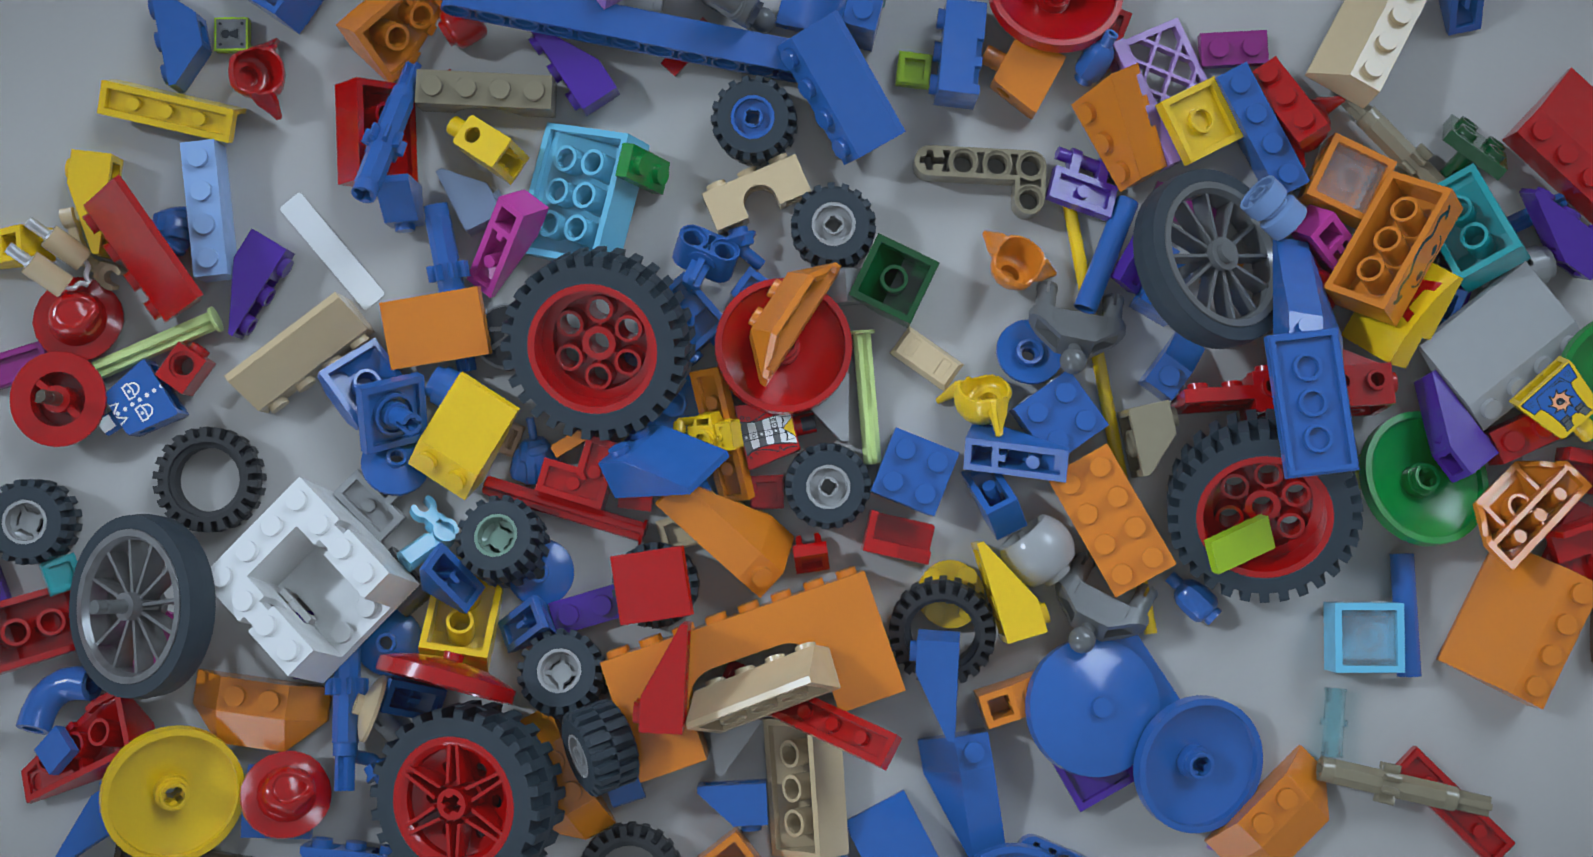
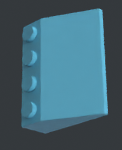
(581, 190)

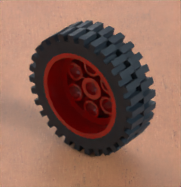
(571, 388)
(1198, 493)

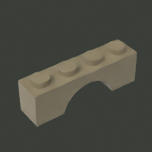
(462, 90)

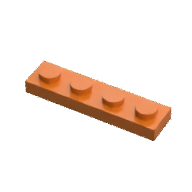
(713, 394)

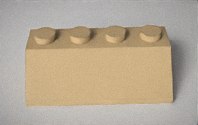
(1363, 47)
(299, 353)
(763, 689)
(804, 793)

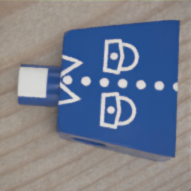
(141, 402)

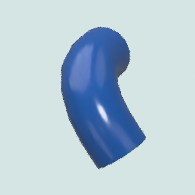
(51, 695)

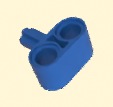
(704, 256)

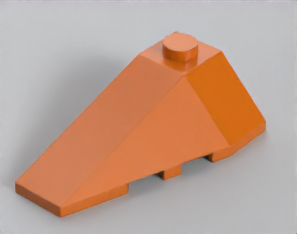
(390, 32)

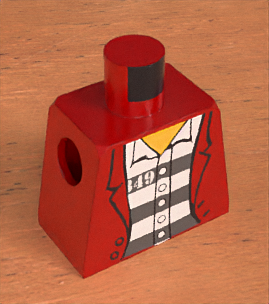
(771, 436)

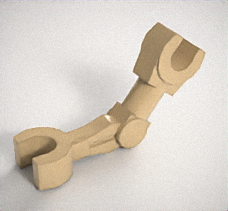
(100, 269)

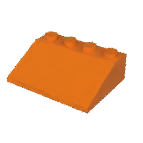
(1519, 627)

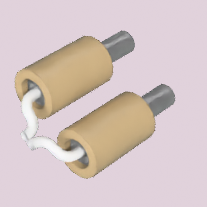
(43, 270)

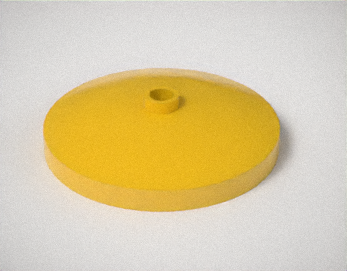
(176, 823)

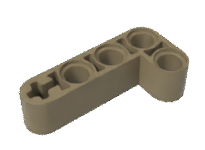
(980, 174)

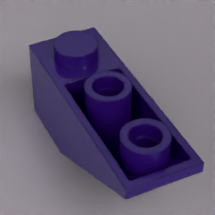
(582, 73)
(1561, 232)
(255, 274)
(1451, 432)

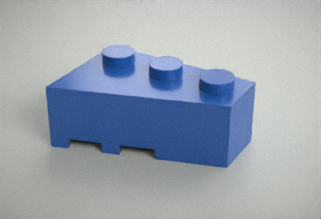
(958, 54)

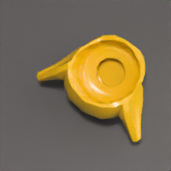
(980, 400)

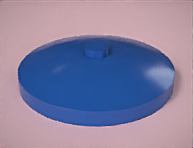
(1090, 707)
(1198, 763)

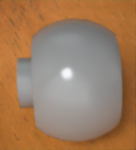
(1039, 551)

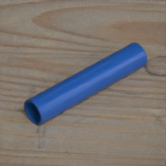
(1106, 255)
(1404, 591)

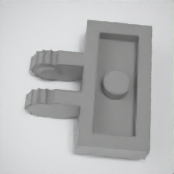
(370, 506)

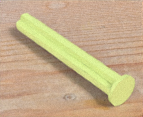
(159, 343)
(867, 396)

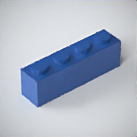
(1264, 139)

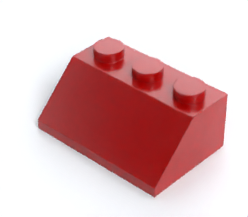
(357, 107)

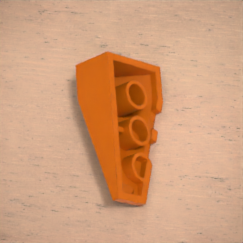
(737, 536)

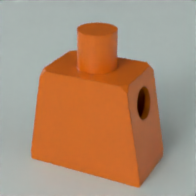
(1023, 74)

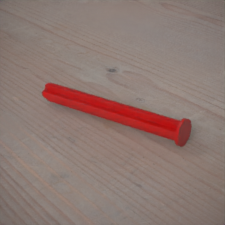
(568, 509)

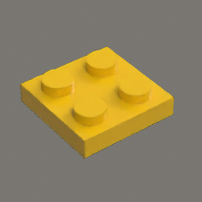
(1199, 121)

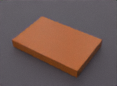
(435, 327)

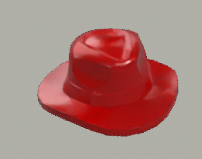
(79, 320)
(285, 795)

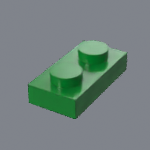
(642, 168)

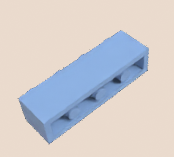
(209, 209)

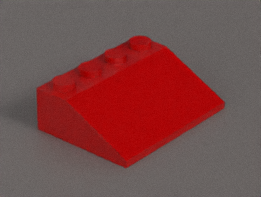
(1558, 140)
(142, 251)

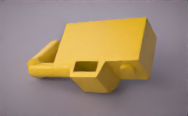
(712, 429)

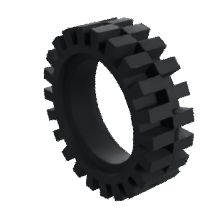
(170, 484)
(951, 592)
(631, 835)

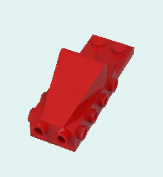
(1369, 388)

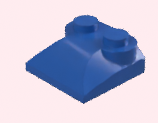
(358, 367)

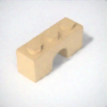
(780, 178)

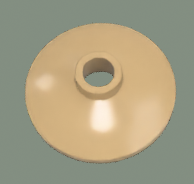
(368, 706)

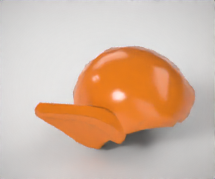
(1016, 261)

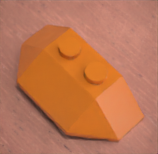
(786, 315)
(1526, 506)
(259, 709)
(584, 813)
(1280, 815)

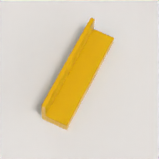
(168, 110)

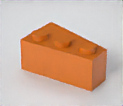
(1120, 128)

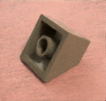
(1147, 435)

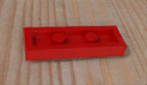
(1290, 103)

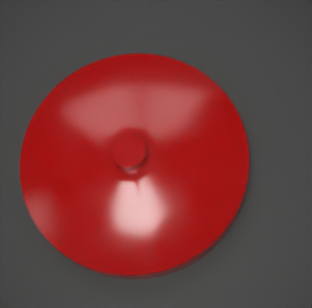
(1056, 24)
(808, 371)
(447, 673)

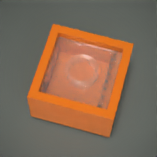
(1345, 178)

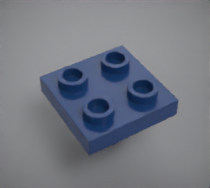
(391, 412)

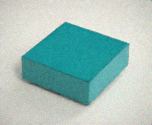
(59, 573)

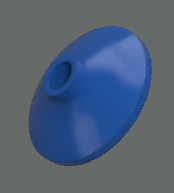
(1021, 338)
(389, 476)
(557, 577)
(405, 638)

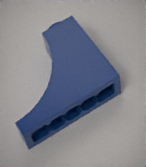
(860, 16)

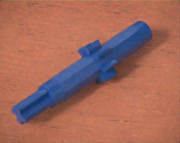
(386, 136)
(447, 268)
(345, 739)

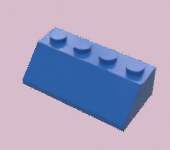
(840, 88)

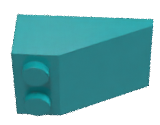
(1482, 238)

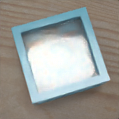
(1364, 637)

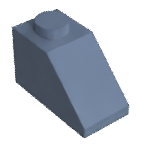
(470, 198)

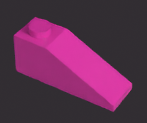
(1325, 236)
(506, 239)

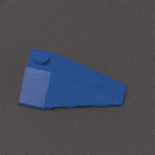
(1298, 291)
(965, 786)

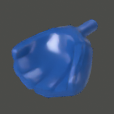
(174, 228)
(530, 456)

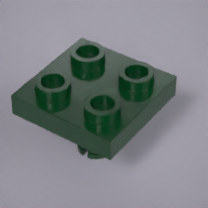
(1472, 148)

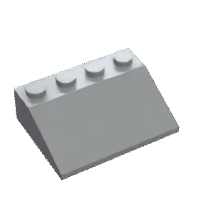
(1499, 343)

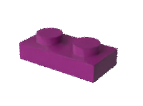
(1233, 49)

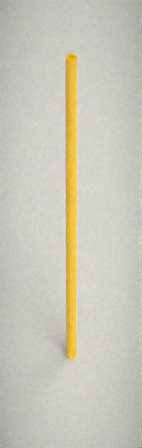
(1100, 368)

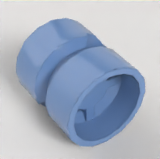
(1271, 205)

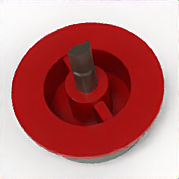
(58, 399)

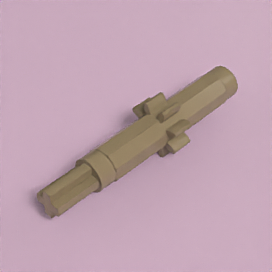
(1381, 131)
(1390, 784)

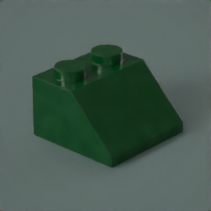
(893, 280)

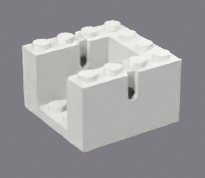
(307, 554)

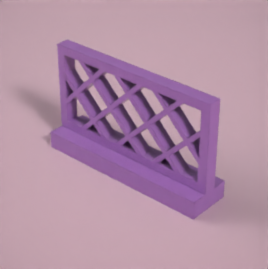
(1124, 58)

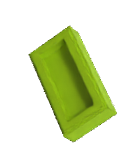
(1239, 544)

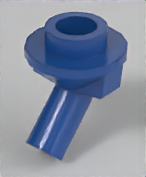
(744, 239)
(368, 759)

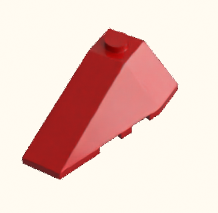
(99, 735)

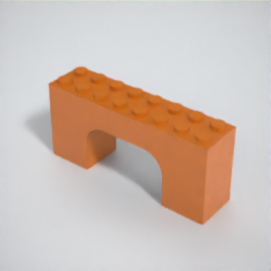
(829, 613)

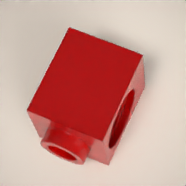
(172, 372)

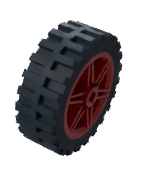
(465, 795)

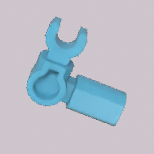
(440, 531)

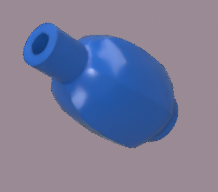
(1095, 60)
(1194, 599)

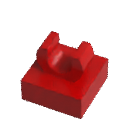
(811, 556)

